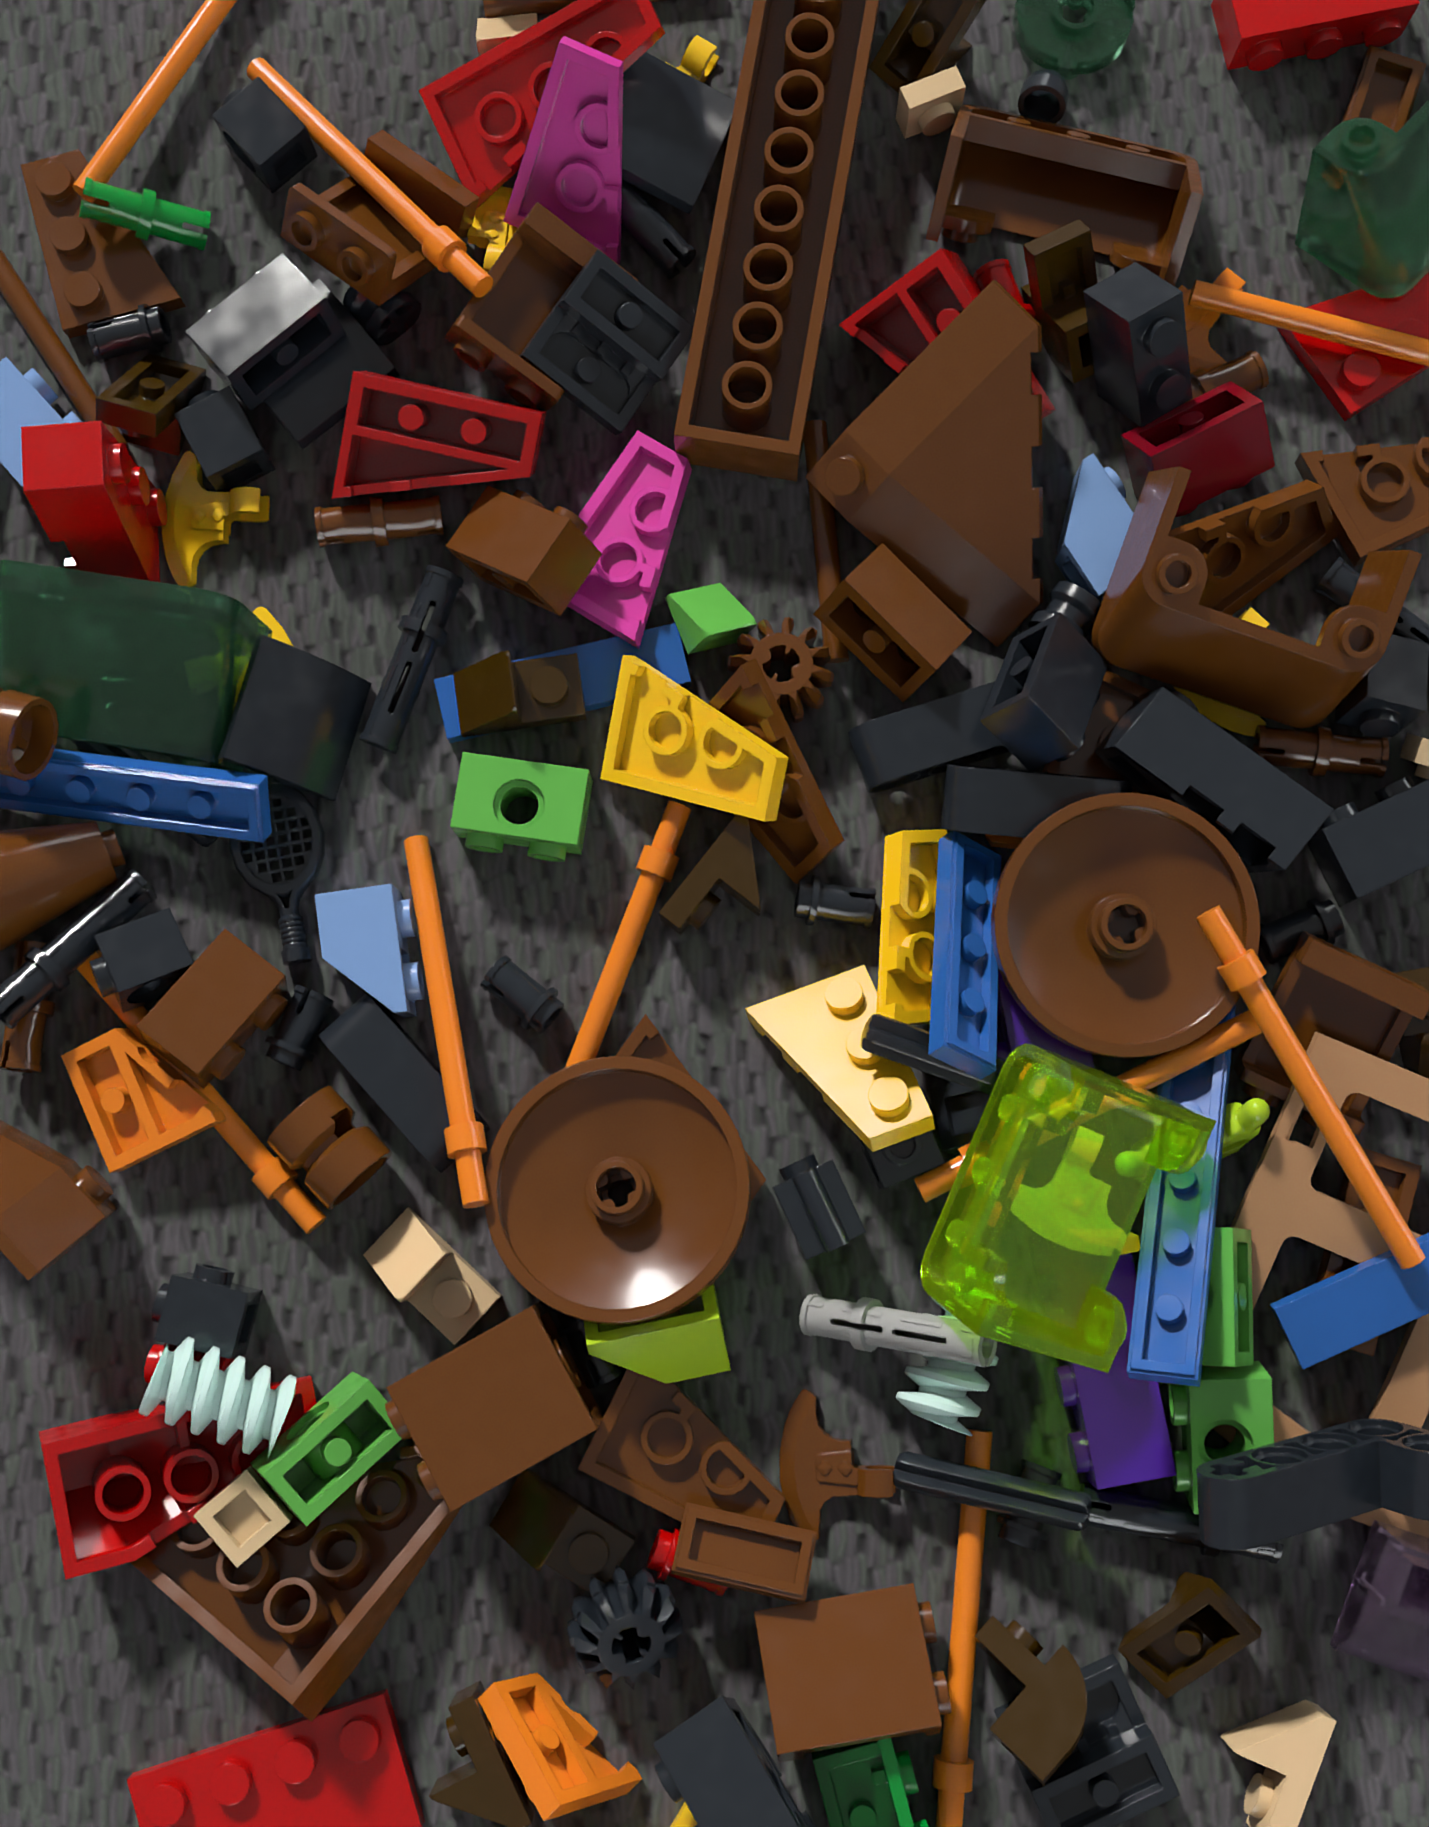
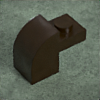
(1058, 272)
(1052, 1708)

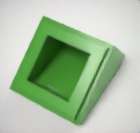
(709, 617)

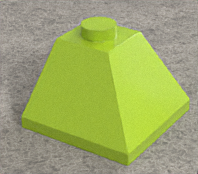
(668, 1348)

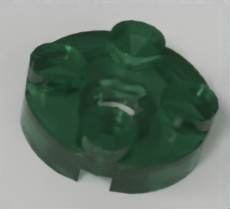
(1069, 46)

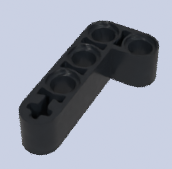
(1313, 1483)

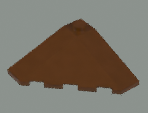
(948, 466)
(312, 1592)

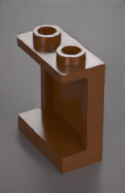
(359, 238)
(526, 286)
(1341, 998)
(850, 1670)

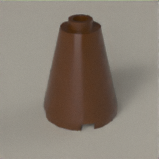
(51, 872)

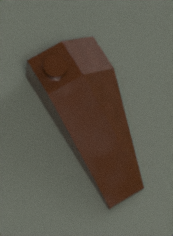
(45, 1202)

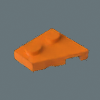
(135, 1099)
(552, 1747)

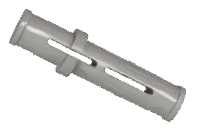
(849, 1323)

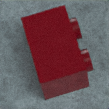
(1214, 435)

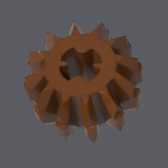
(807, 663)

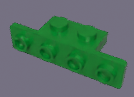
(866, 1785)

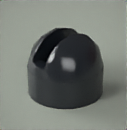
(1044, 96)

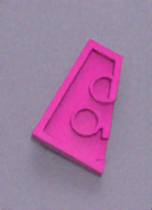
(577, 148)
(632, 527)

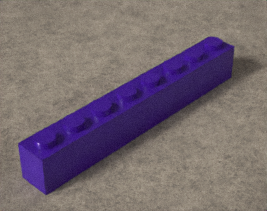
(1116, 1418)

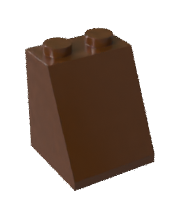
(493, 1407)

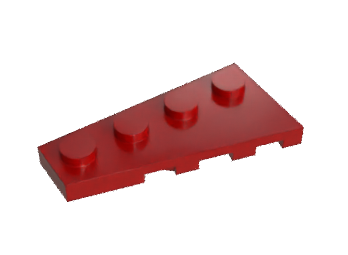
(493, 100)
(1355, 376)
(300, 1773)

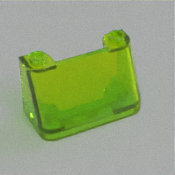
(1052, 1203)

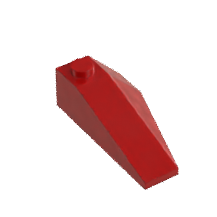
(134, 1480)

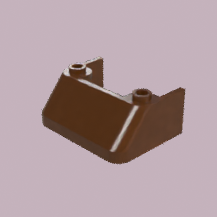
(1044, 175)
(1160, 631)

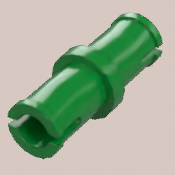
(144, 214)

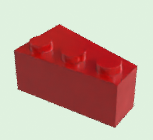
(916, 310)
(430, 436)
(93, 499)

